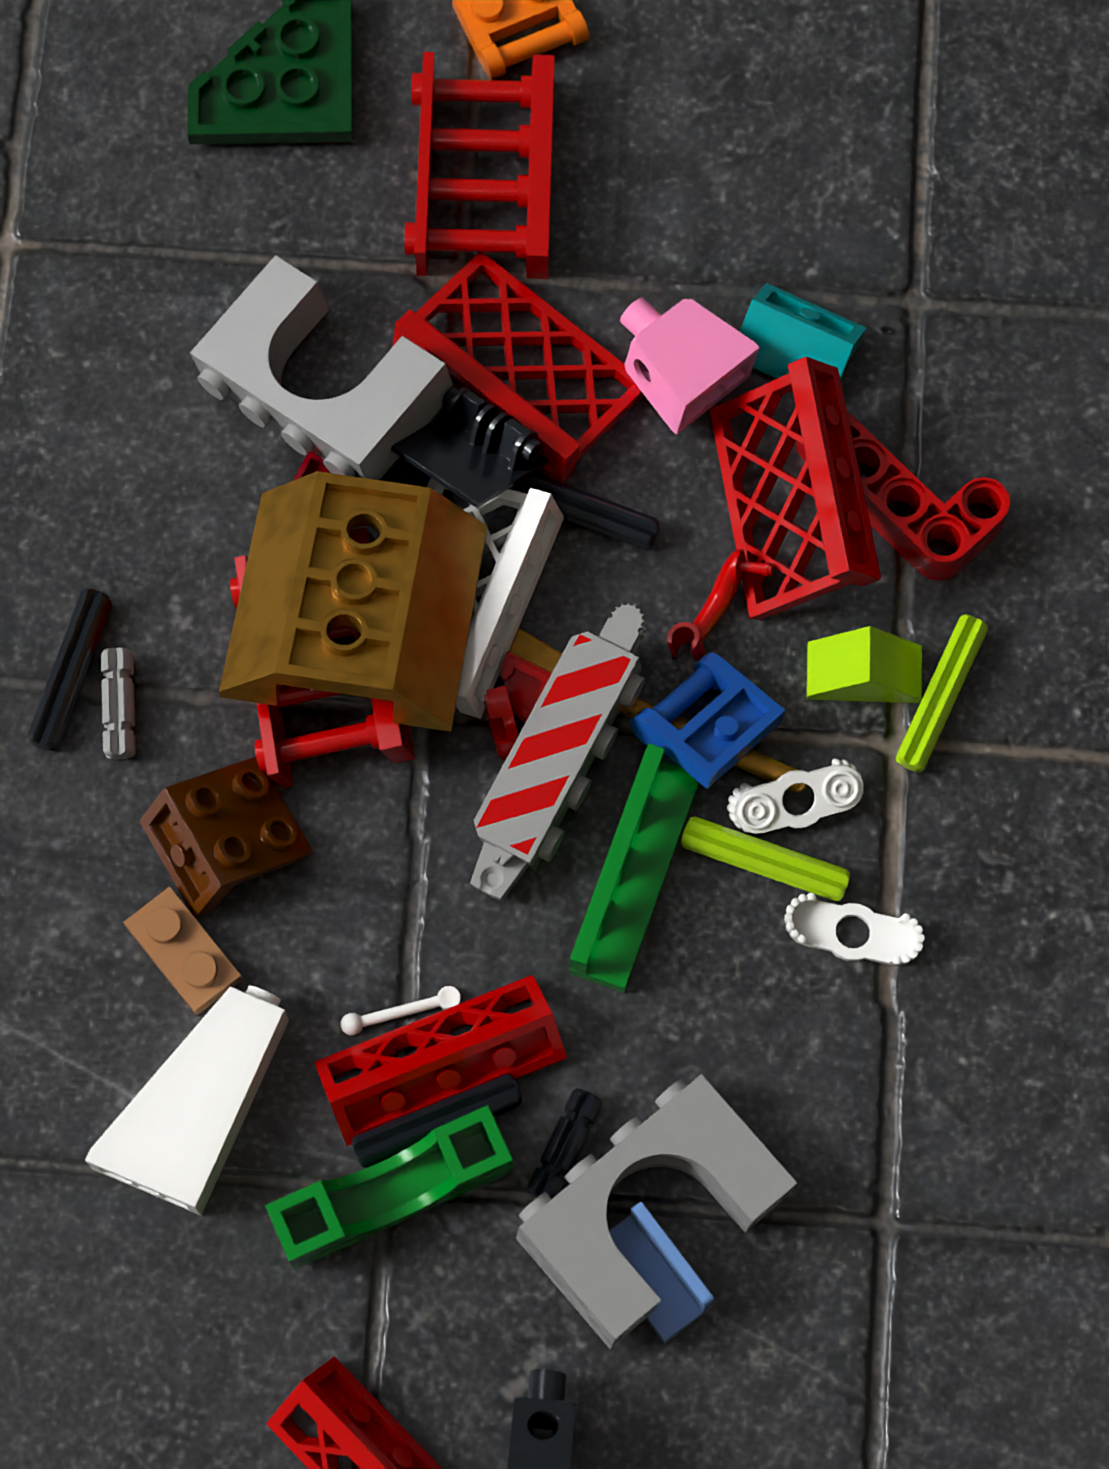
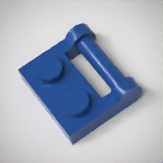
(719, 732)

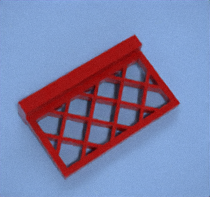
(487, 382)
(829, 467)

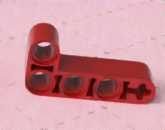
(932, 517)

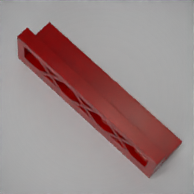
(443, 1062)
(347, 1425)

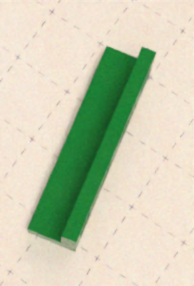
(633, 872)

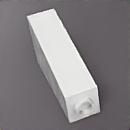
(193, 1107)

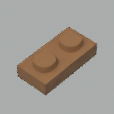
(183, 951)

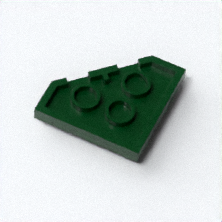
(280, 80)

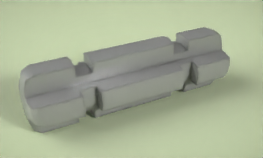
(118, 703)

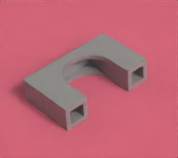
(350, 432)
(688, 1133)

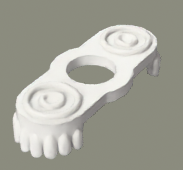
(761, 807)
(890, 938)

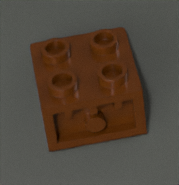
(222, 832)

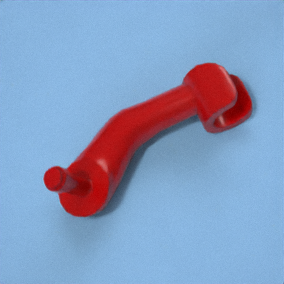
(716, 604)

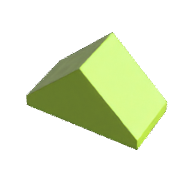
(864, 667)

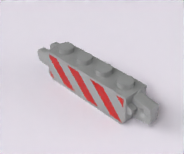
(556, 750)

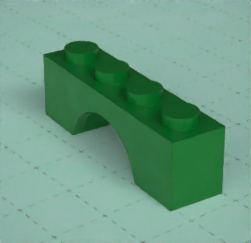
(376, 1198)

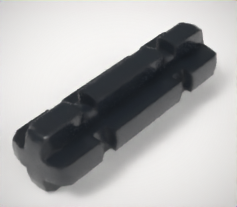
(565, 1143)

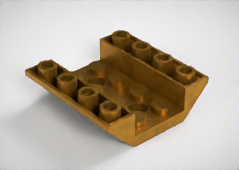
(402, 593)

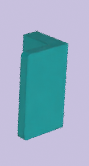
(794, 328)

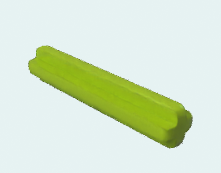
(941, 693)
(765, 858)

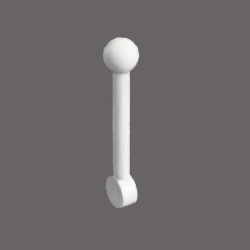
(353, 1023)

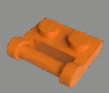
(496, 19)

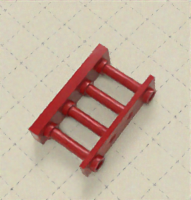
(529, 191)
(276, 752)

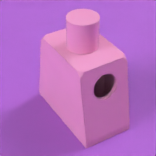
(685, 359)

